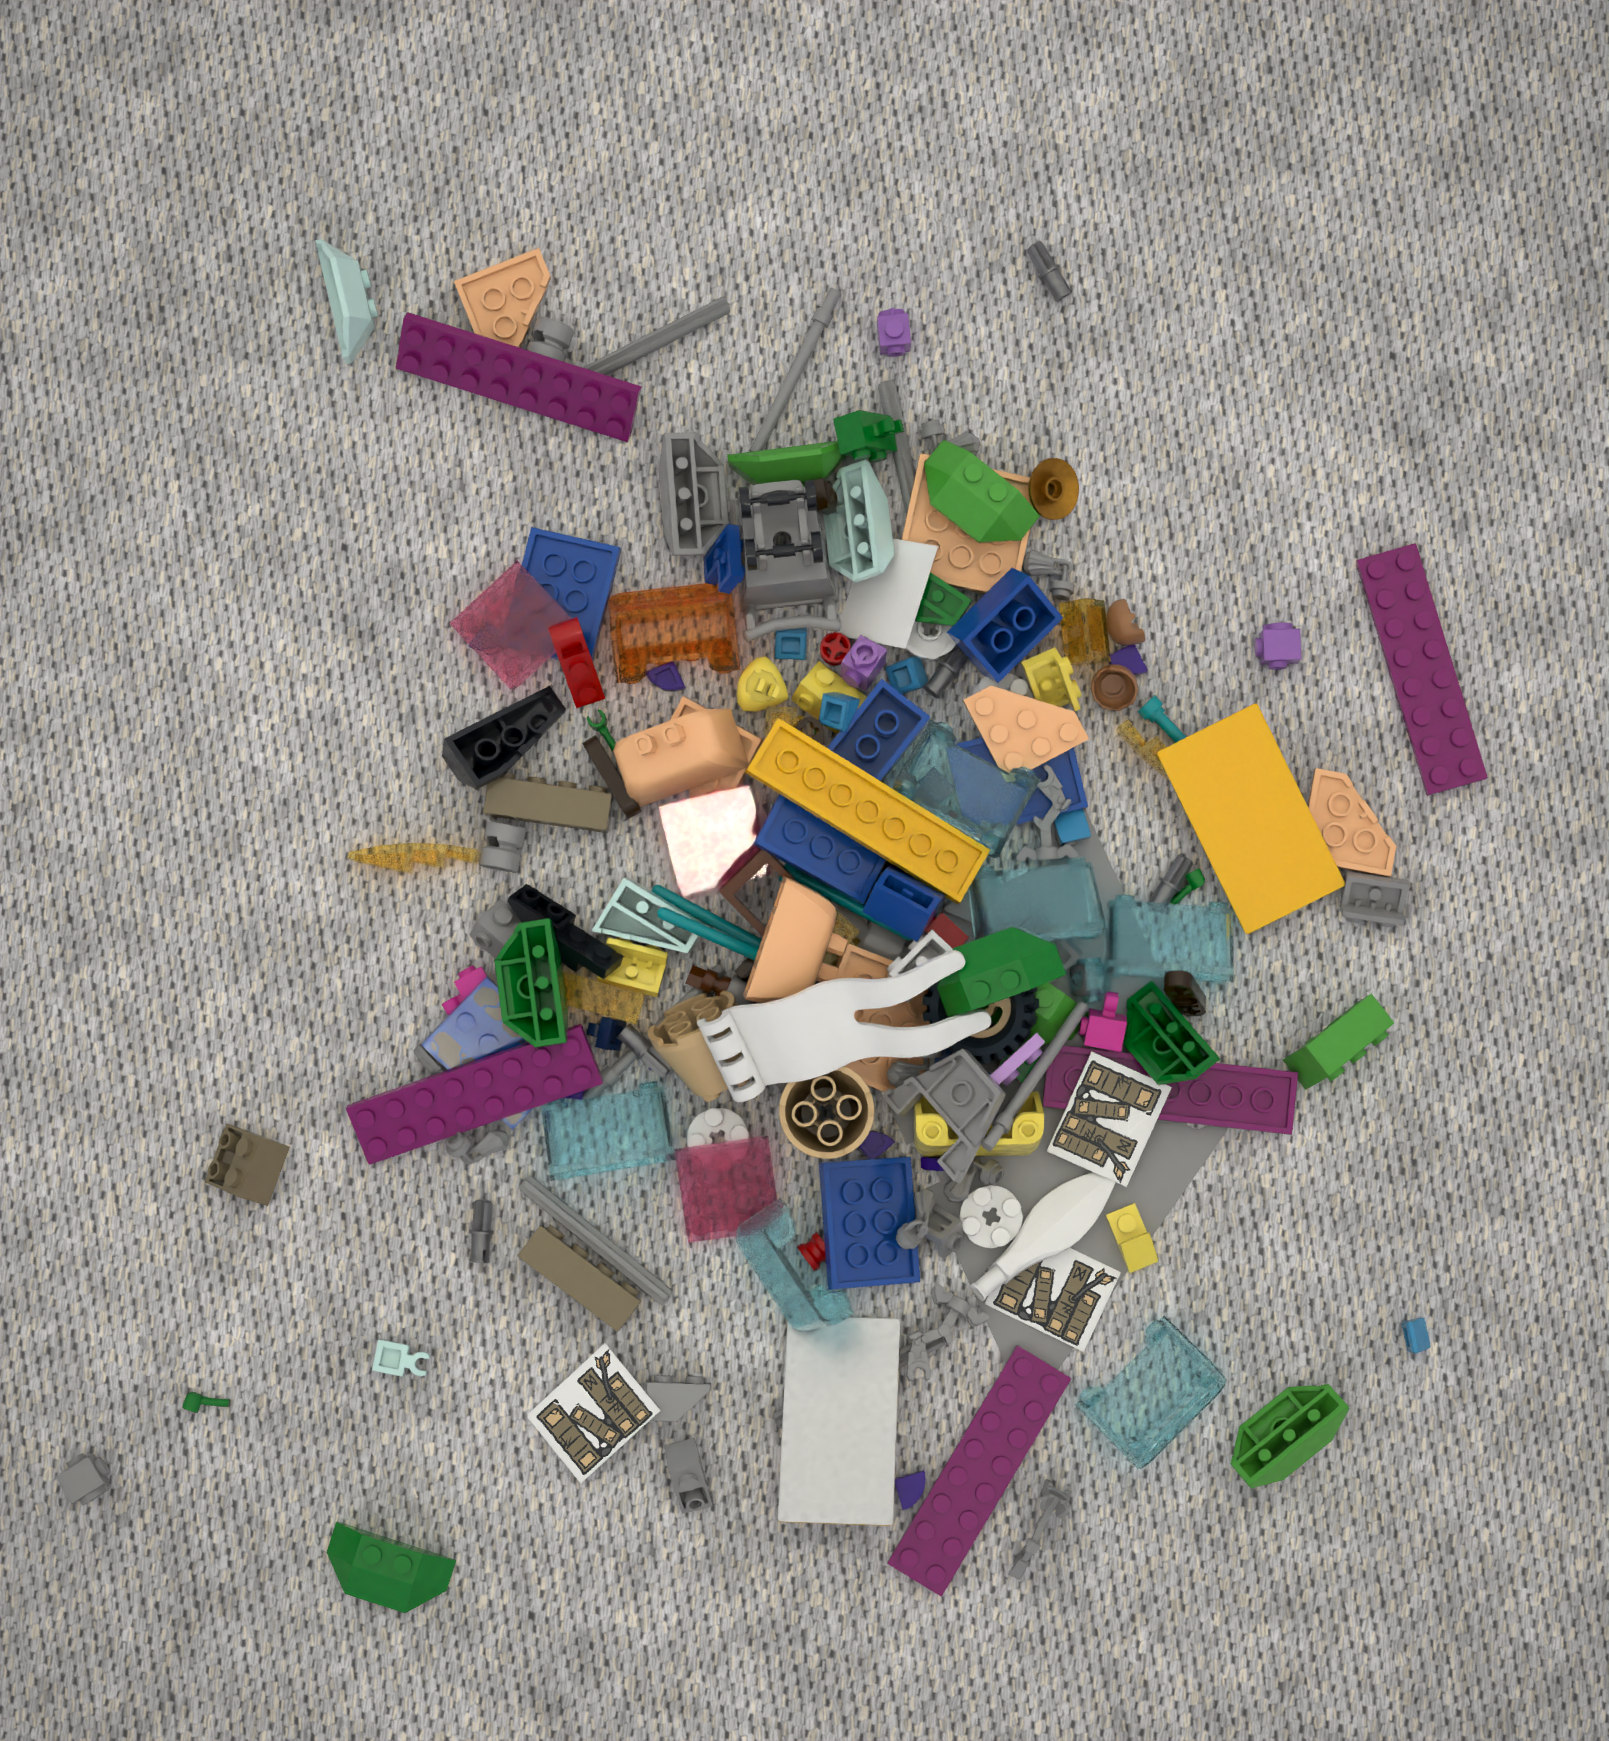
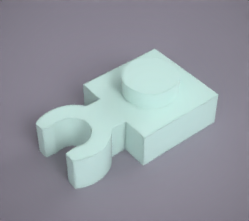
(395, 1358)

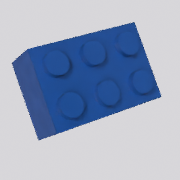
(1005, 625)
(880, 731)

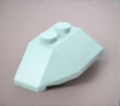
(348, 299)
(861, 530)

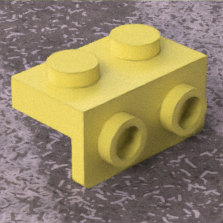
(1050, 679)
(819, 681)
(640, 968)

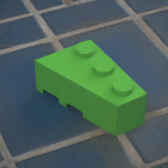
(1340, 1042)

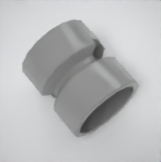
(550, 338)
(502, 847)

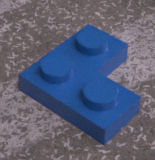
(724, 561)

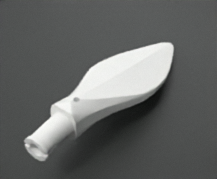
(1049, 1229)

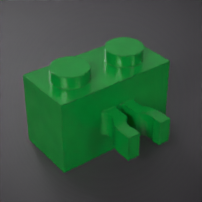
(867, 435)

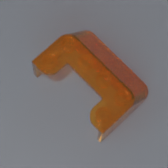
(672, 626)

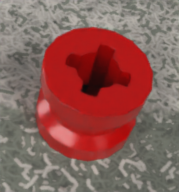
(836, 643)
(813, 1251)

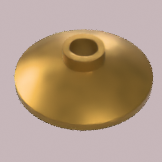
(1053, 488)

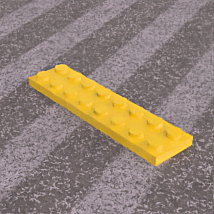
(867, 810)

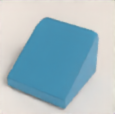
(791, 644)
(907, 675)
(837, 710)
(1072, 827)
(1416, 1335)

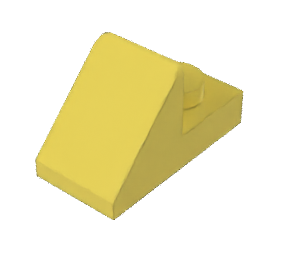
(1132, 1238)

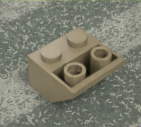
(247, 1164)

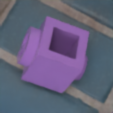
(893, 332)
(1278, 645)
(863, 663)

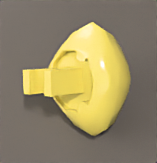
(760, 686)

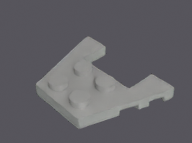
(962, 1096)

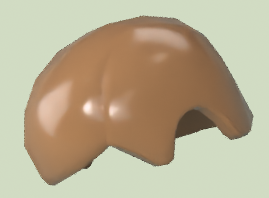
(1120, 626)
(1114, 687)

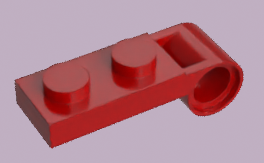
(576, 662)

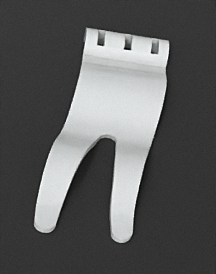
(818, 1030)

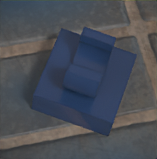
(607, 1033)

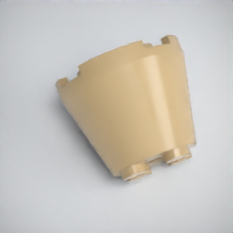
(684, 1047)
(833, 1137)

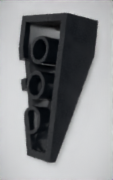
(498, 741)

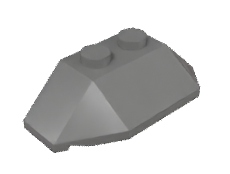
(691, 494)

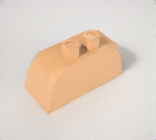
(680, 755)
(794, 944)

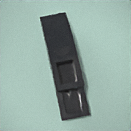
(574, 944)

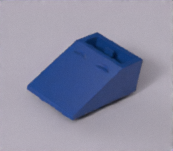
(903, 903)

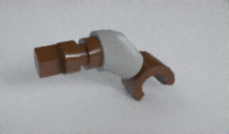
(709, 981)

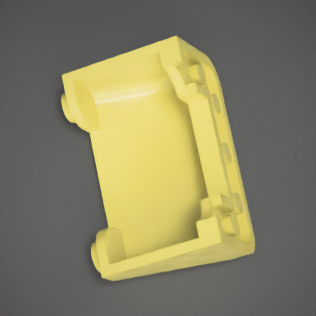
(935, 1136)

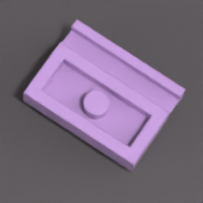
(1028, 1052)

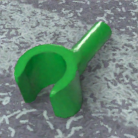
(603, 730)
(1195, 881)
(194, 1400)

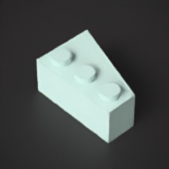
(634, 917)

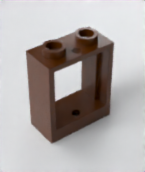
(745, 873)

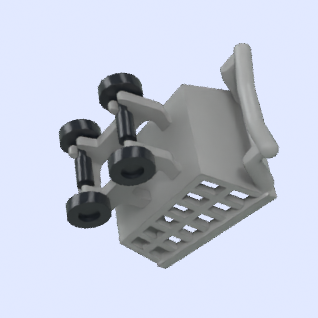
(788, 572)

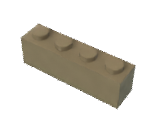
(549, 804)
(579, 1277)

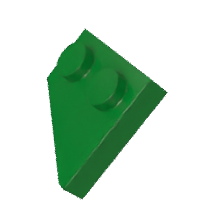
(941, 603)

